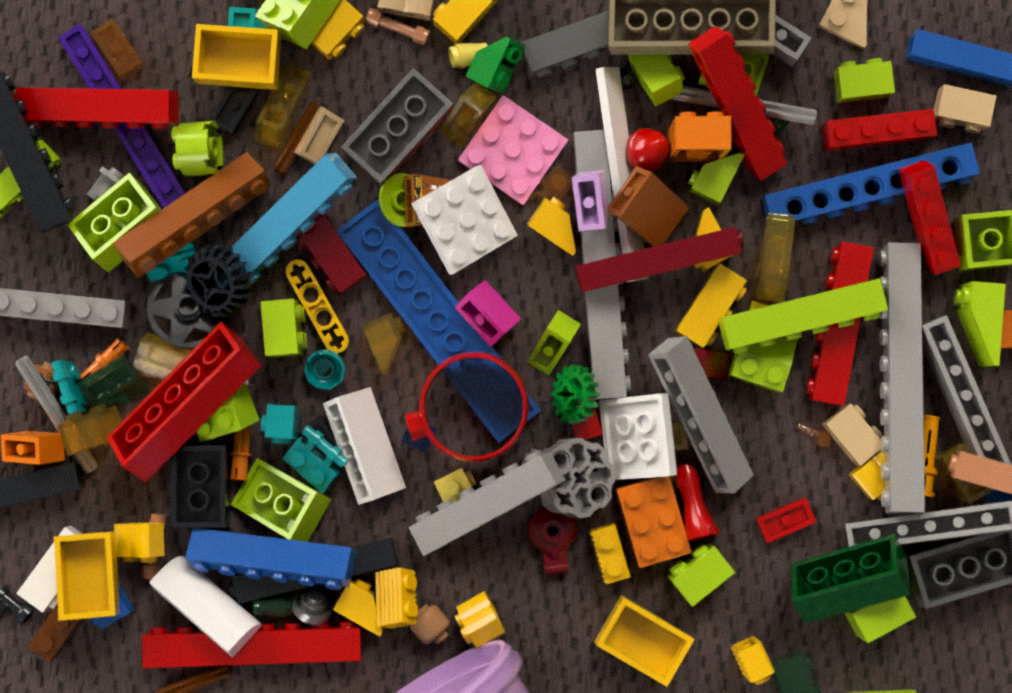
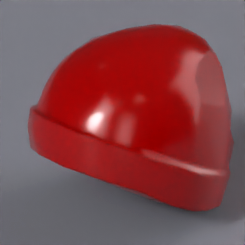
(647, 149)

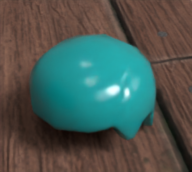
(319, 364)

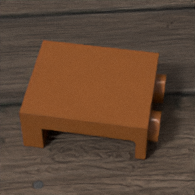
(647, 207)

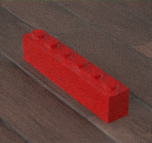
(736, 98)
(100, 106)
(837, 345)

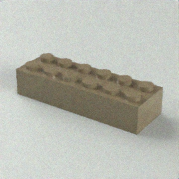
(669, 25)

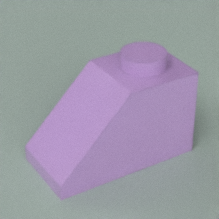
(591, 199)

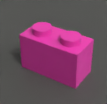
(487, 313)

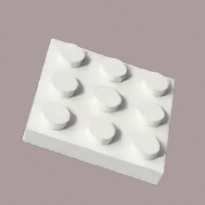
(464, 219)
(639, 436)

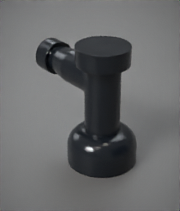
(23, 612)

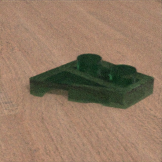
(114, 383)

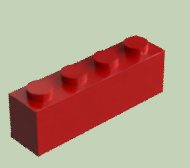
(879, 130)
(929, 217)

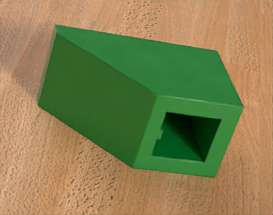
(496, 64)

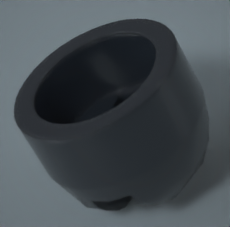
(627, 78)

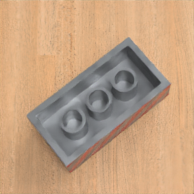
(398, 127)

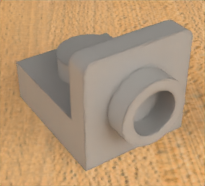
(104, 182)

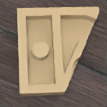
(847, 20)

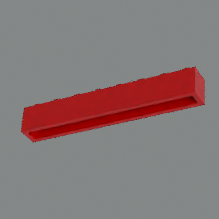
(266, 646)

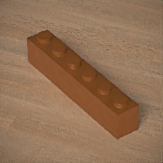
(192, 214)

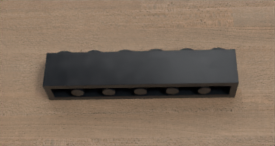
(30, 162)

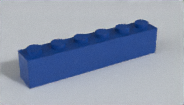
(270, 557)

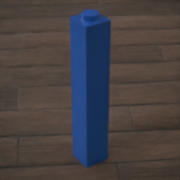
(960, 57)

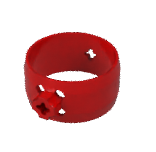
(418, 422)

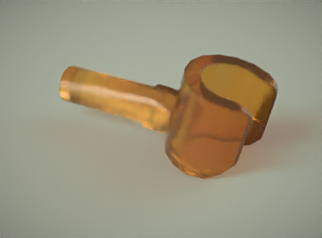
(823, 438)

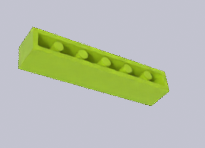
(803, 314)

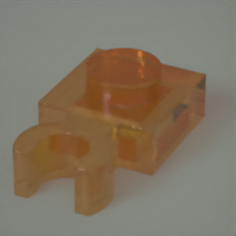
(555, 184)

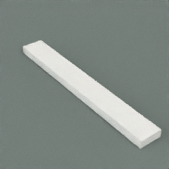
(616, 138)

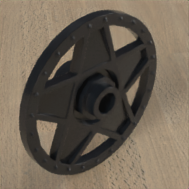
(180, 311)

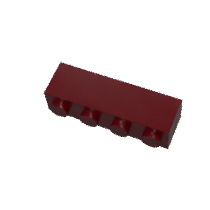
(331, 256)

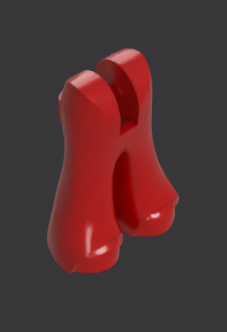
(697, 519)

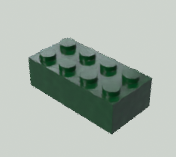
(850, 579)

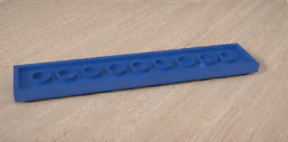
(431, 315)

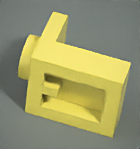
(454, 483)

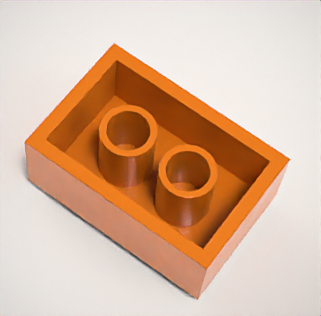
(699, 137)
(653, 520)

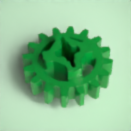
(575, 394)

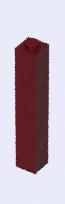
(659, 259)

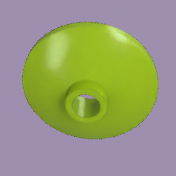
(390, 191)

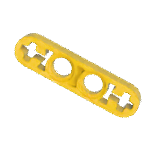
(316, 307)

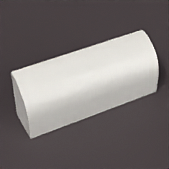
(365, 444)
(205, 605)

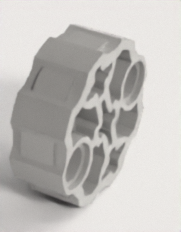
(577, 489)

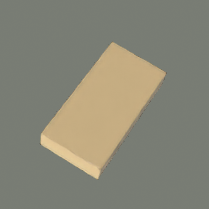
(319, 135)

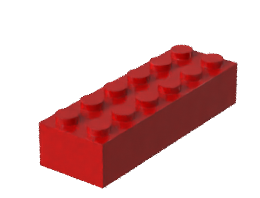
(183, 402)

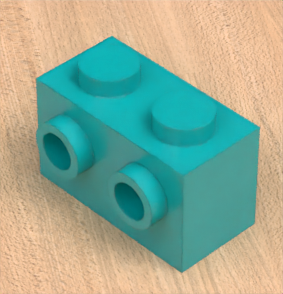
(281, 423)

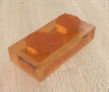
(116, 48)

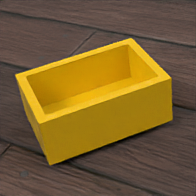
(236, 56)
(87, 575)
(644, 640)

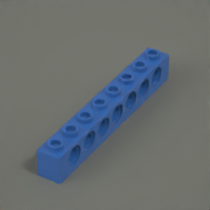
(960, 158)

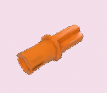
(240, 455)

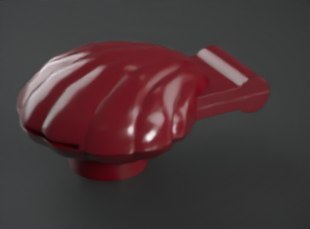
(554, 546)

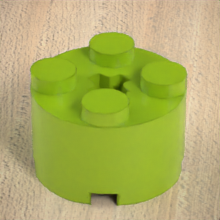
(197, 148)

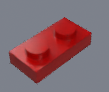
(785, 520)

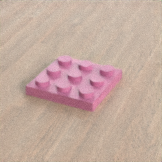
(513, 150)

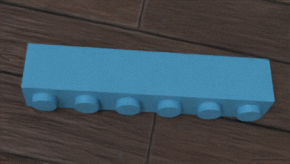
(294, 214)

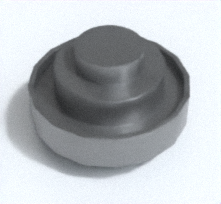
(312, 607)

